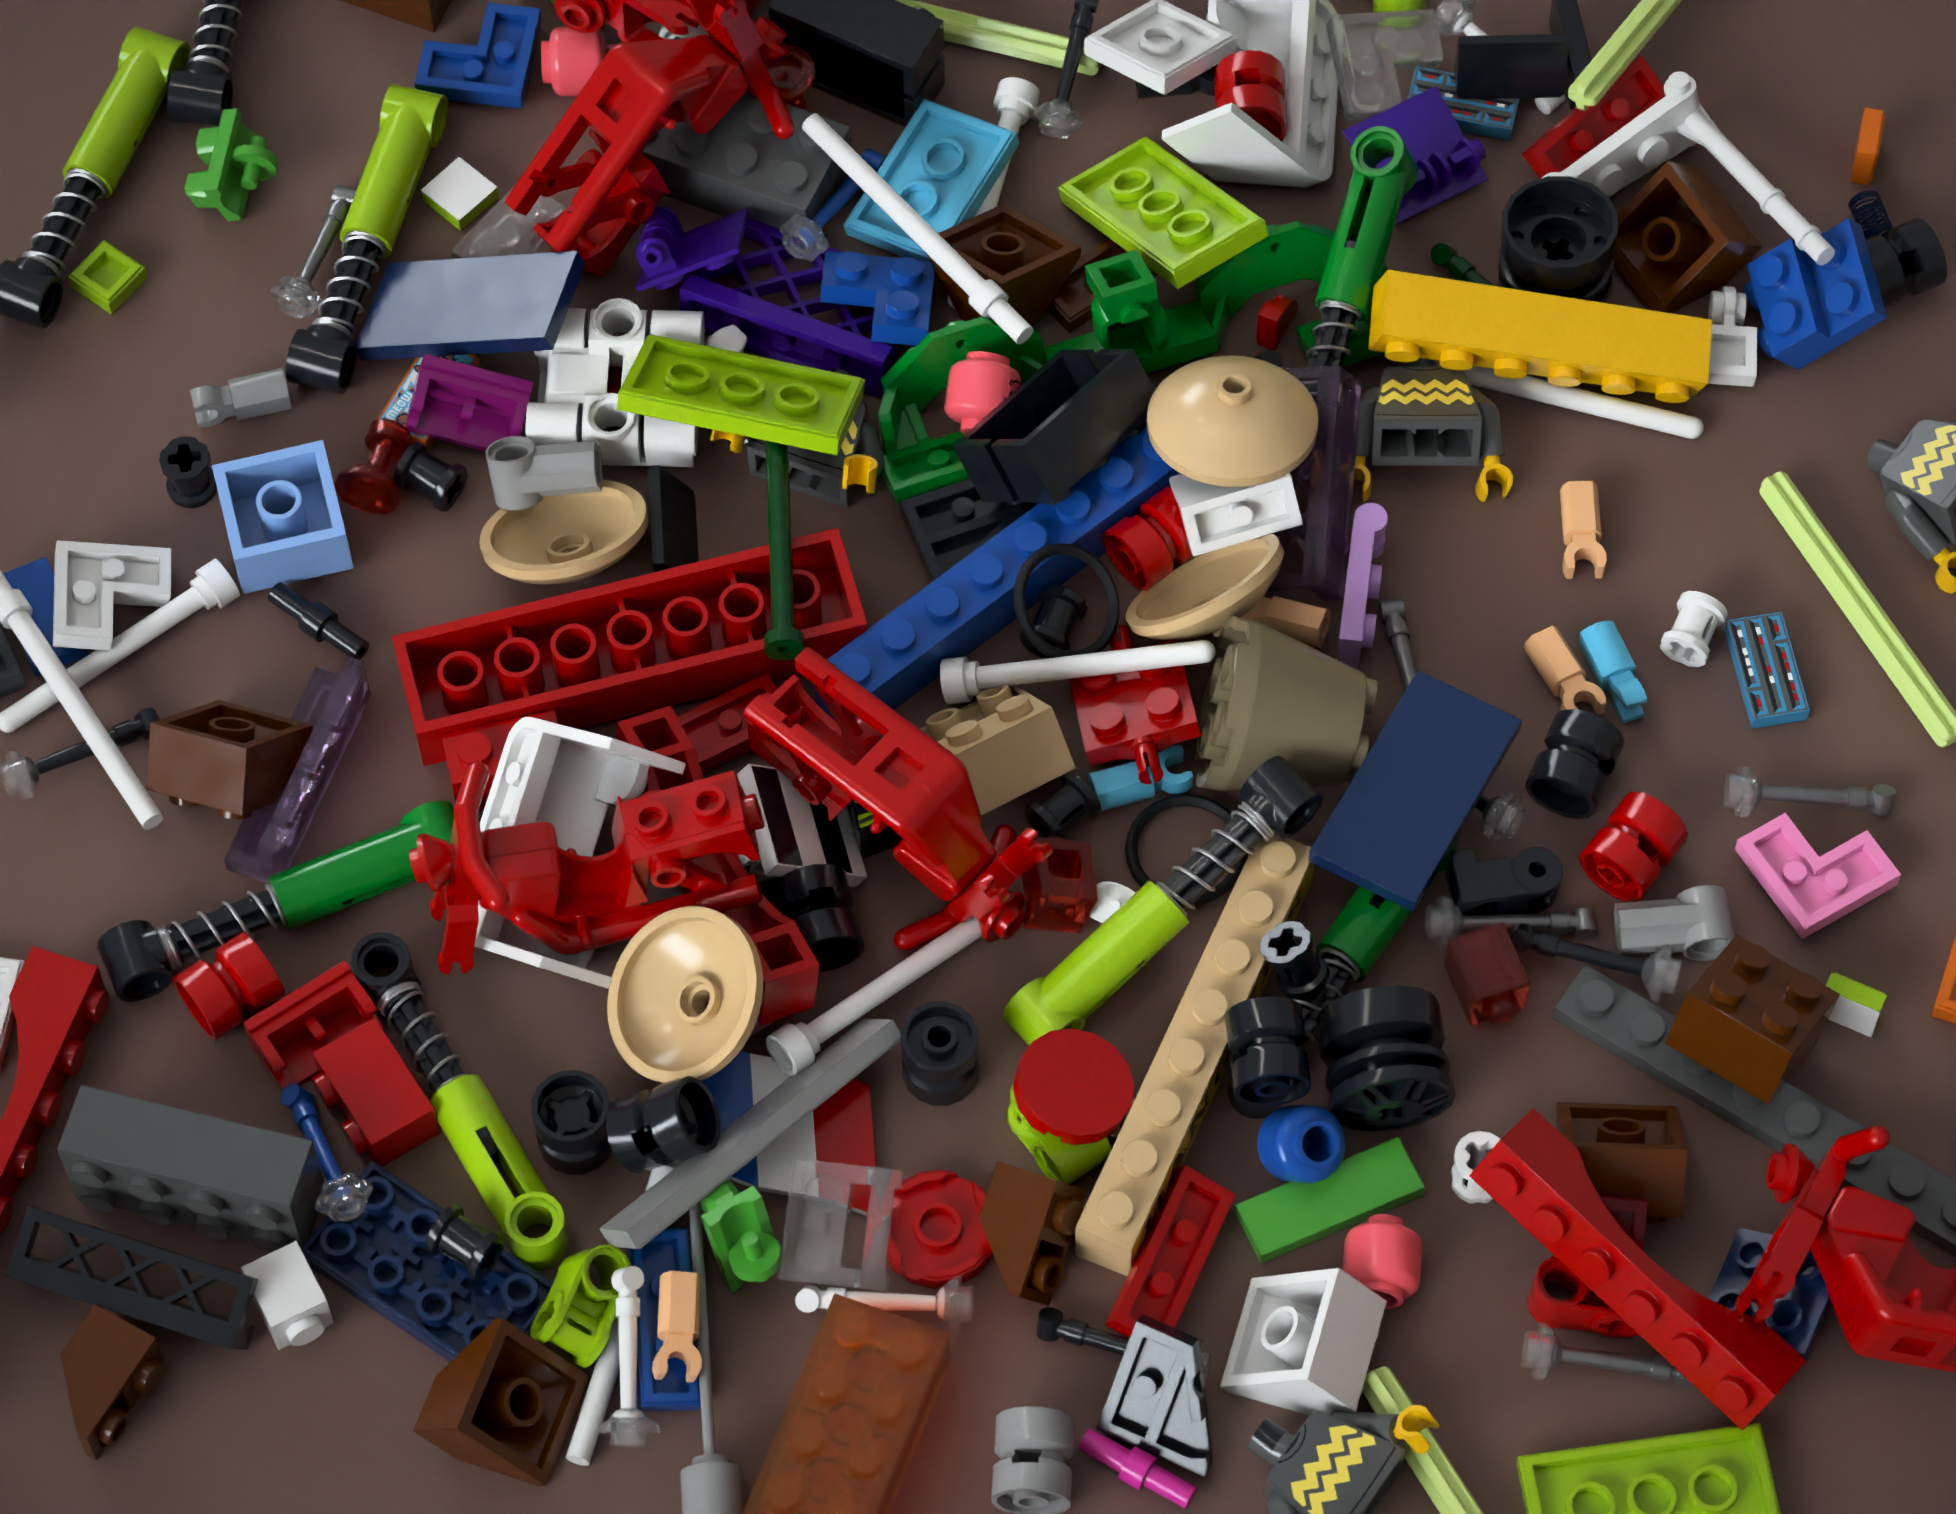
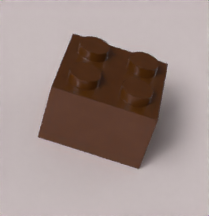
(1752, 1018)

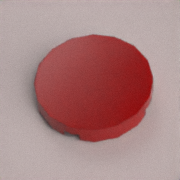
(1073, 1086)
(937, 1229)

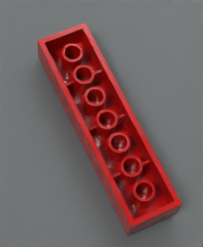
(624, 643)

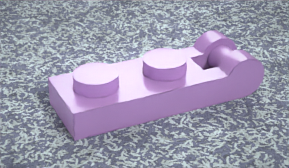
(1362, 582)

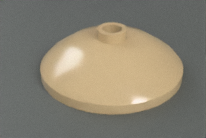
(1232, 421)
(565, 535)
(1207, 591)
(663, 991)

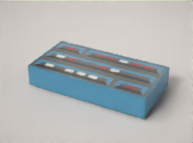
(1475, 116)
(1766, 670)

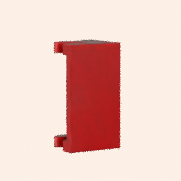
(306, 1021)

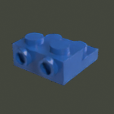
(1810, 305)

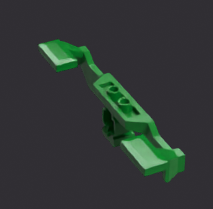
(1123, 317)

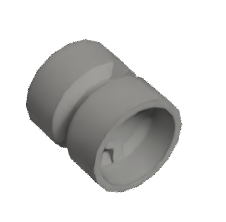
(1033, 1456)

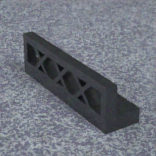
(131, 1301)

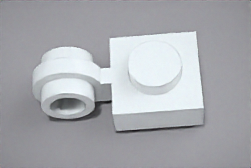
(1732, 344)

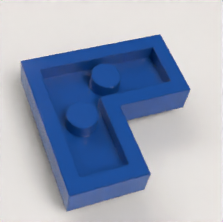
(492, 71)
(895, 286)

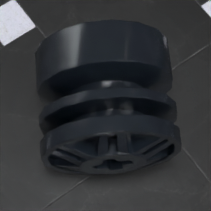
(1559, 239)
(1385, 1058)

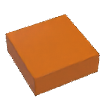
(1867, 146)

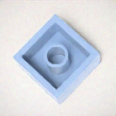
(282, 516)

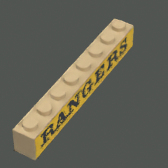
(1191, 1057)

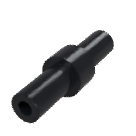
(318, 621)

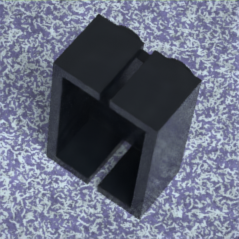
(868, 51)
(1057, 426)

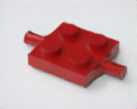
(1135, 712)

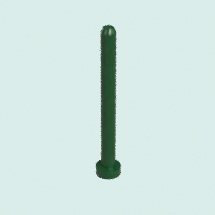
(783, 640)

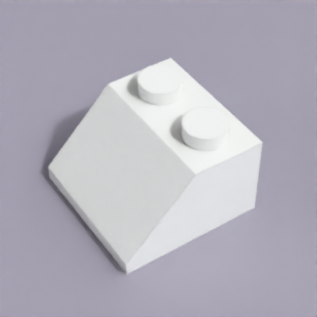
(1304, 1341)

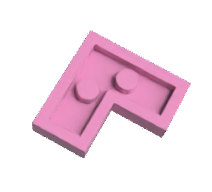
(1814, 888)

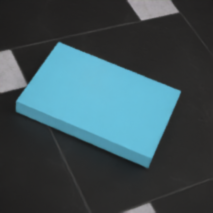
(941, 169)

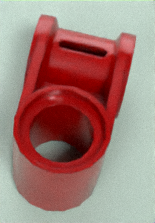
(1581, 1312)

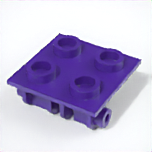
(1444, 157)
(670, 252)

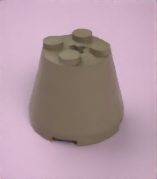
(1283, 701)

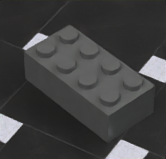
(748, 166)
(190, 1169)

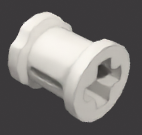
(1693, 628)
(1470, 1152)

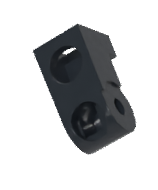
(1505, 884)

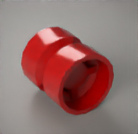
(1254, 85)
(1148, 542)
(1633, 847)
(234, 982)

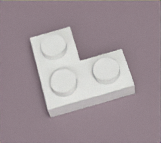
(96, 577)

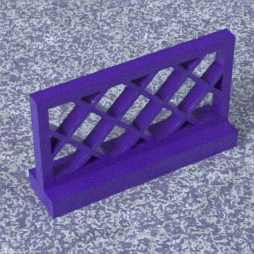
(787, 331)

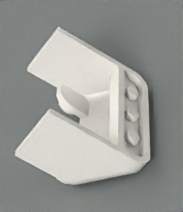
(1235, 146)
(568, 781)

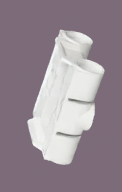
(575, 383)

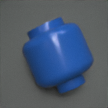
(1301, 1143)

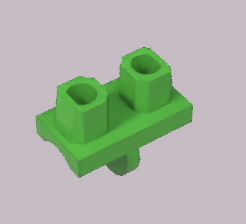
(235, 163)
(740, 1235)

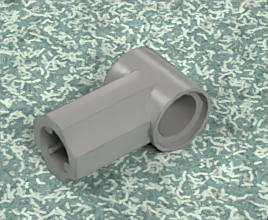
(527, 472)
(1691, 923)

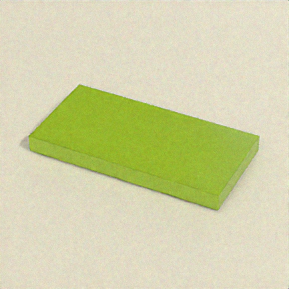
(1164, 211)
(741, 394)
(1668, 1474)

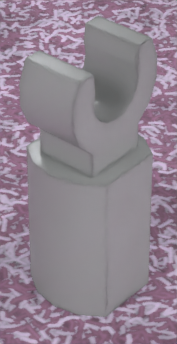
(243, 398)

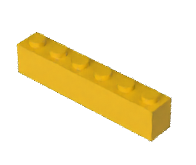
(1540, 336)

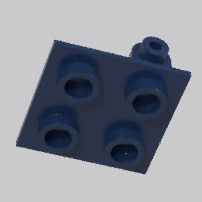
(1794, 1316)

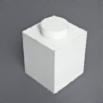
(289, 1297)

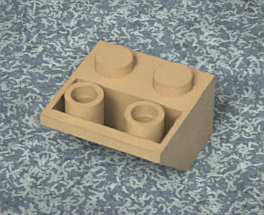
(1004, 742)

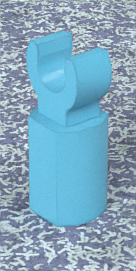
(1613, 668)
(1121, 785)

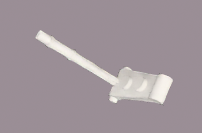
(1667, 130)

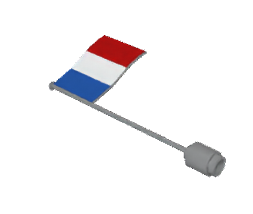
(834, 1133)

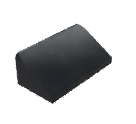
(1511, 66)
(671, 520)

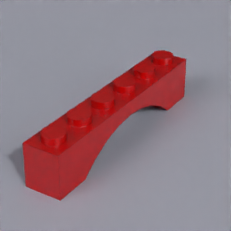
(785, 957)
(53, 1010)
(1548, 1191)

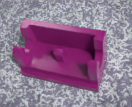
(466, 403)

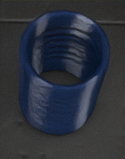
(1869, 209)

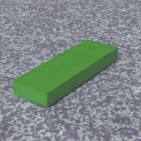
(1310, 1211)

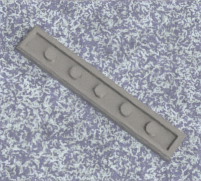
(751, 1134)

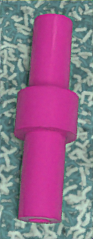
(1137, 1468)

